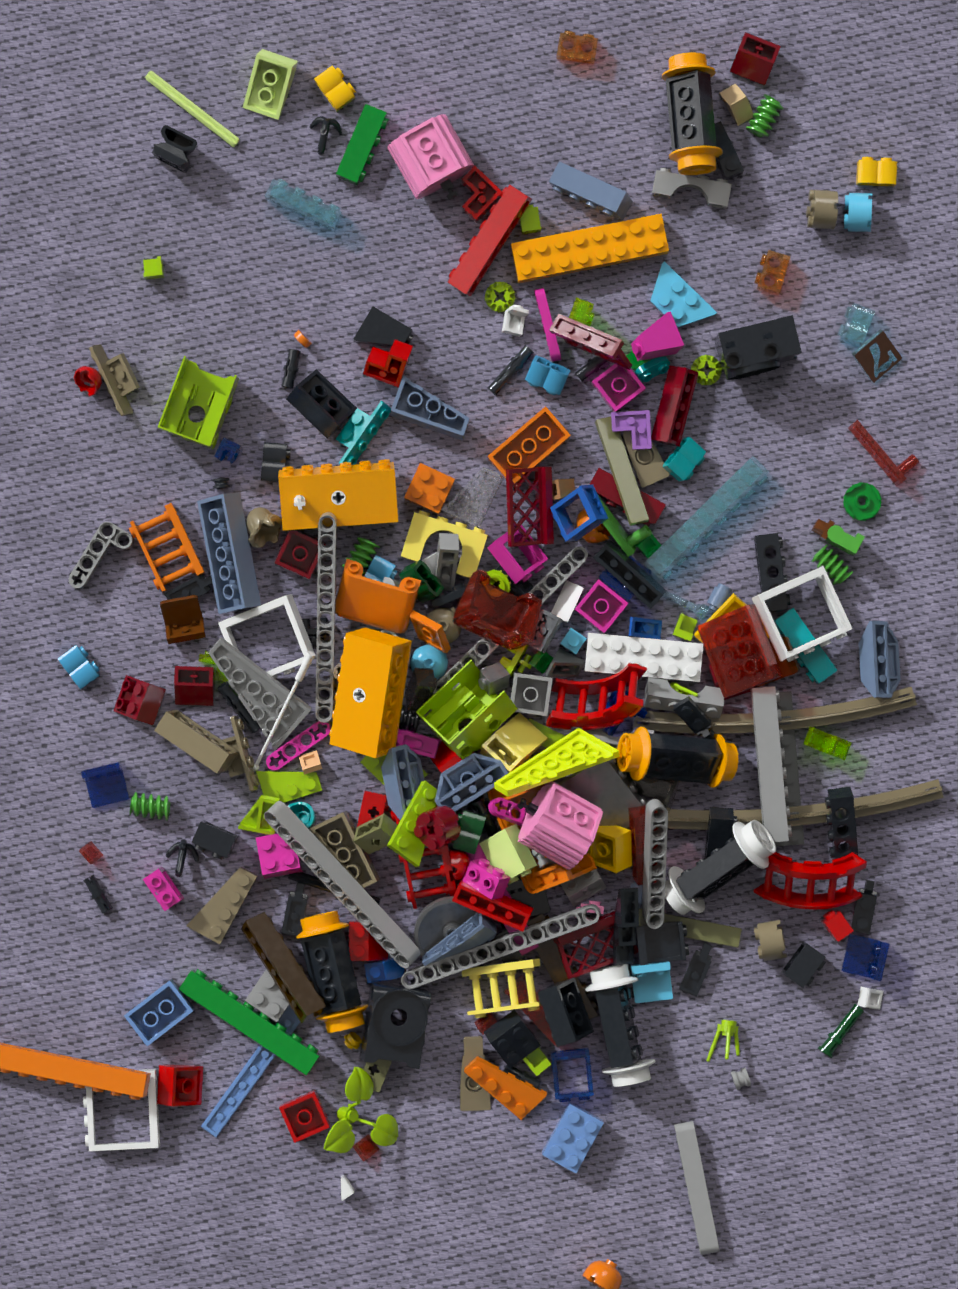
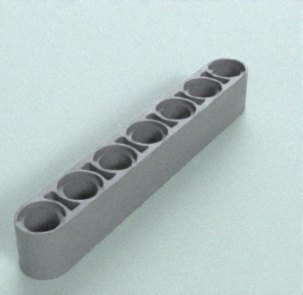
(651, 856)
(696, 1188)

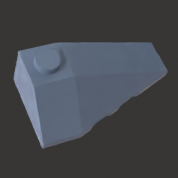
(467, 936)

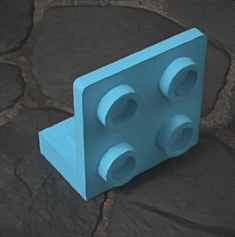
(653, 982)

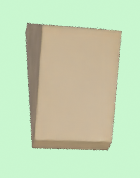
(737, 104)

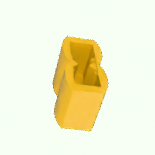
(334, 87)
(876, 172)

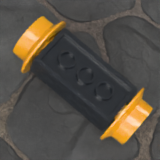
(691, 113)
(677, 757)
(332, 971)

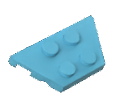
(676, 296)

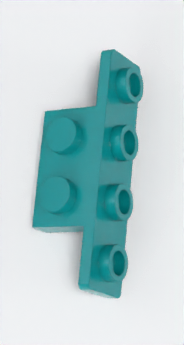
(360, 431)

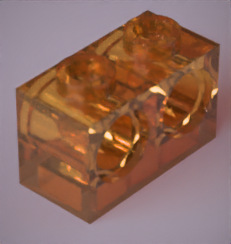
(576, 53)
(776, 274)

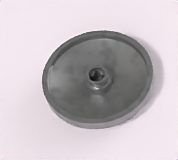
(437, 922)

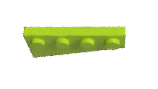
(403, 839)

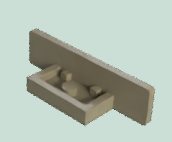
(117, 376)
(243, 762)

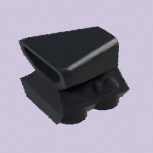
(175, 149)

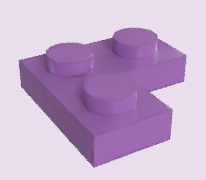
(638, 423)

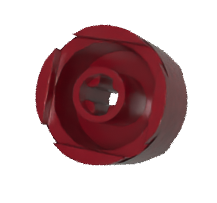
(437, 827)

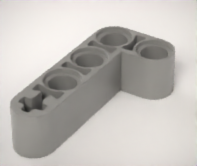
(89, 552)

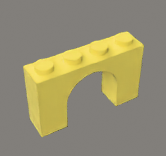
(424, 526)

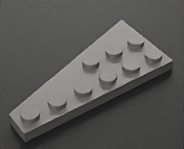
(259, 692)

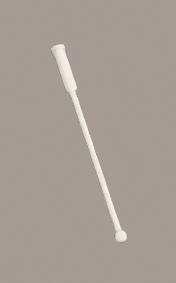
(299, 677)

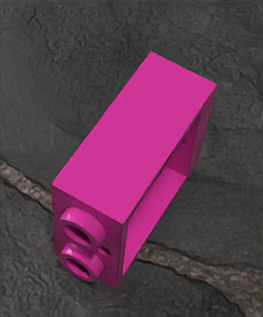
(510, 565)
(167, 892)

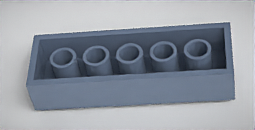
(229, 553)

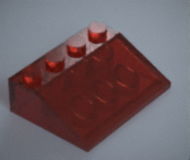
(739, 650)

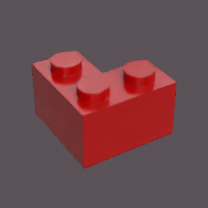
(484, 194)
(388, 366)

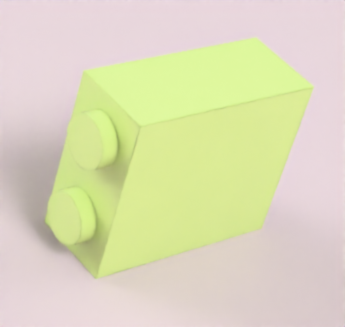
(508, 854)

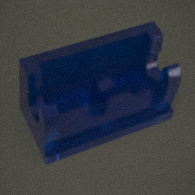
(229, 449)

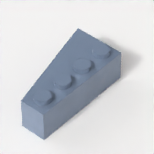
(428, 411)

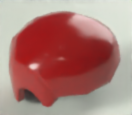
(89, 375)
(460, 862)

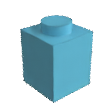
(573, 641)

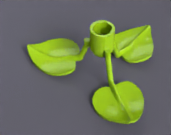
(340, 1137)

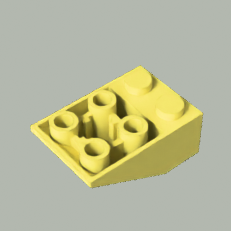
(514, 742)

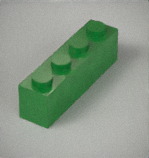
(361, 145)

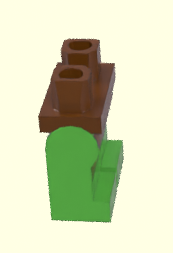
(837, 537)

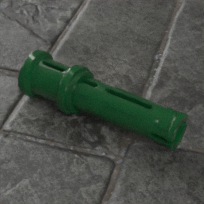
(836, 1038)

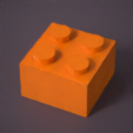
(429, 488)

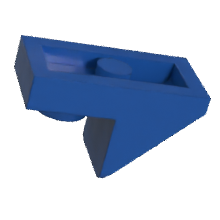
(645, 628)
(383, 970)

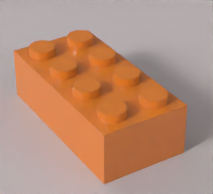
(529, 444)

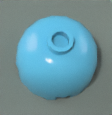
(430, 658)

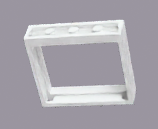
(833, 604)
(295, 619)
(88, 1102)

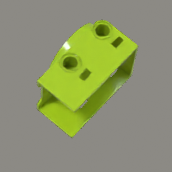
(201, 389)
(464, 702)

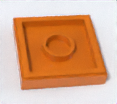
(430, 631)

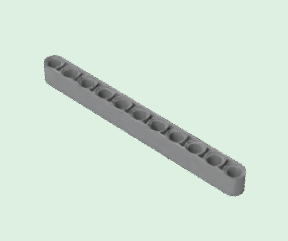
(541, 586)
(329, 608)
(342, 884)
(508, 940)

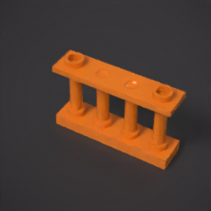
(185, 549)

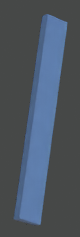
(245, 1080)

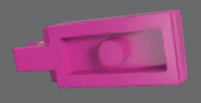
(418, 743)

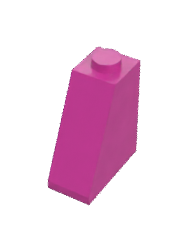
(658, 340)

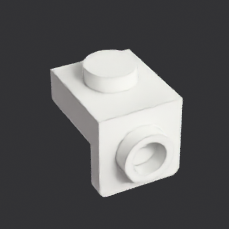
(514, 320)

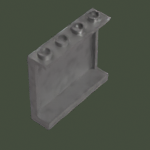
(607, 789)

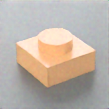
(310, 762)

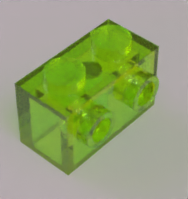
(582, 311)

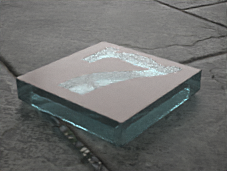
(877, 356)

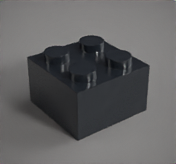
(214, 839)
(804, 965)
(512, 1038)

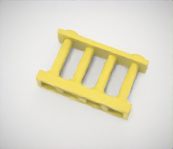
(510, 970)

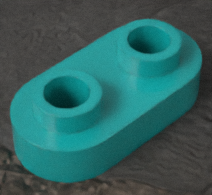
(652, 368)

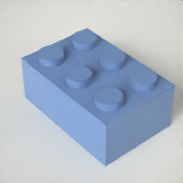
(159, 1012)
(572, 1137)

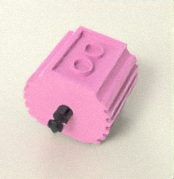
(431, 157)
(559, 824)

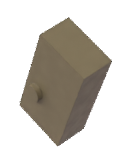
(196, 741)

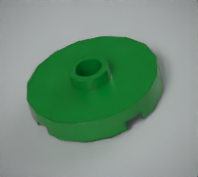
(872, 501)

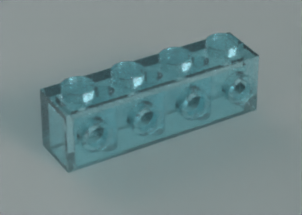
(304, 205)

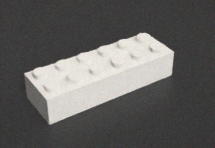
(662, 657)

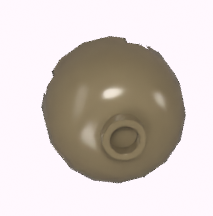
(444, 617)

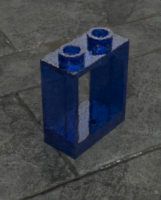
(572, 1054)

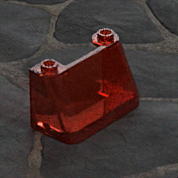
(497, 613)

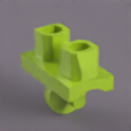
(511, 666)

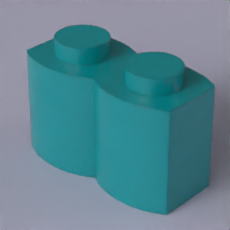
(684, 459)

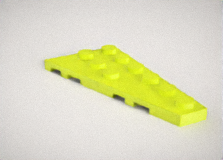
(567, 756)

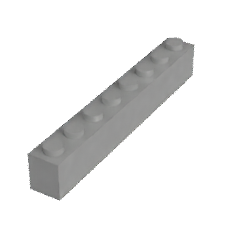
(769, 762)

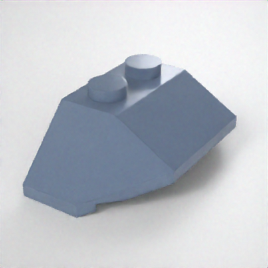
(879, 659)
(401, 777)
(468, 780)

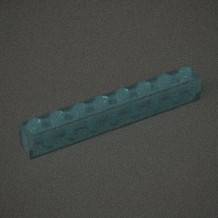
(705, 518)

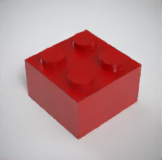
(304, 1116)

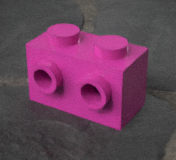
(486, 878)

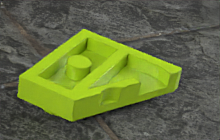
(255, 820)

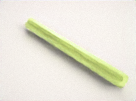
(192, 109)

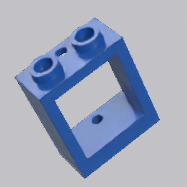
(595, 512)

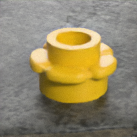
(352, 1040)

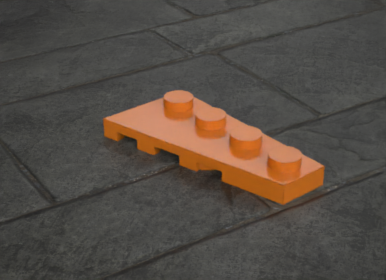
(509, 1091)

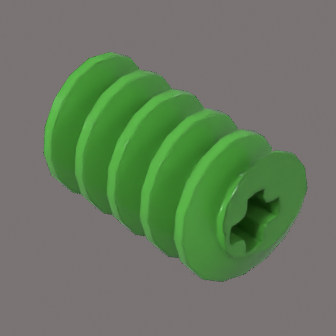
(764, 116)
(363, 552)
(831, 565)
(150, 806)

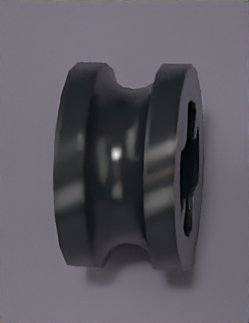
(221, 483)

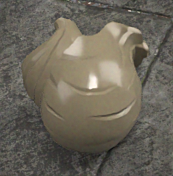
(262, 527)

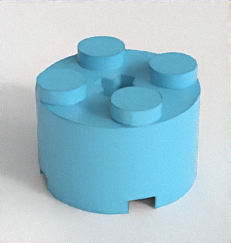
(859, 212)

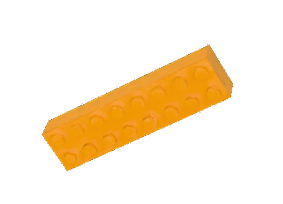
(589, 248)

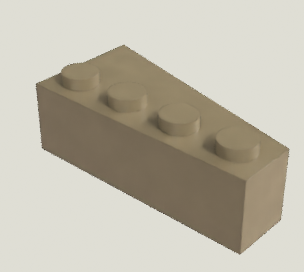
(338, 837)
(220, 911)

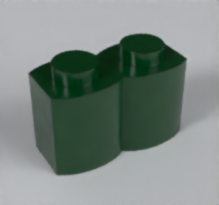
(430, 585)
(471, 831)

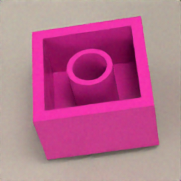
(618, 386)
(601, 606)
(276, 857)

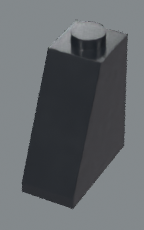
(382, 330)

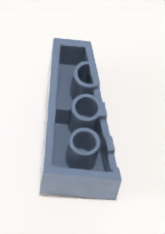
(591, 191)

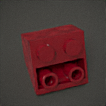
(755, 59)
(194, 685)
(139, 700)

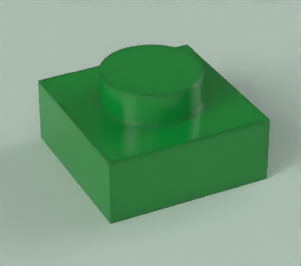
(648, 546)
(541, 661)

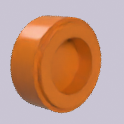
(303, 340)

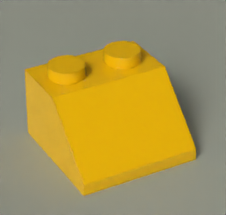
(612, 848)

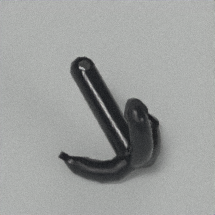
(326, 122)
(183, 846)

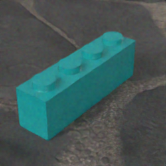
(816, 662)

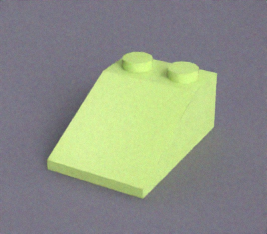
(270, 83)

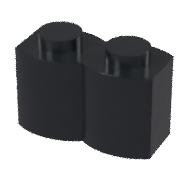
(274, 460)

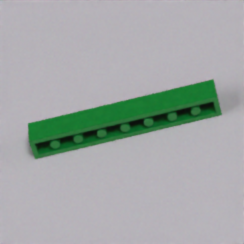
(248, 1021)

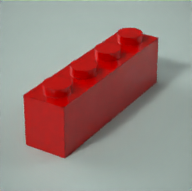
(502, 909)

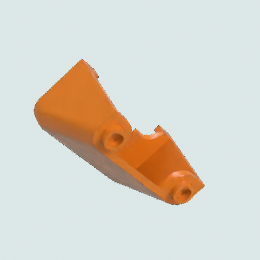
(375, 601)

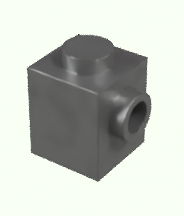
(493, 678)

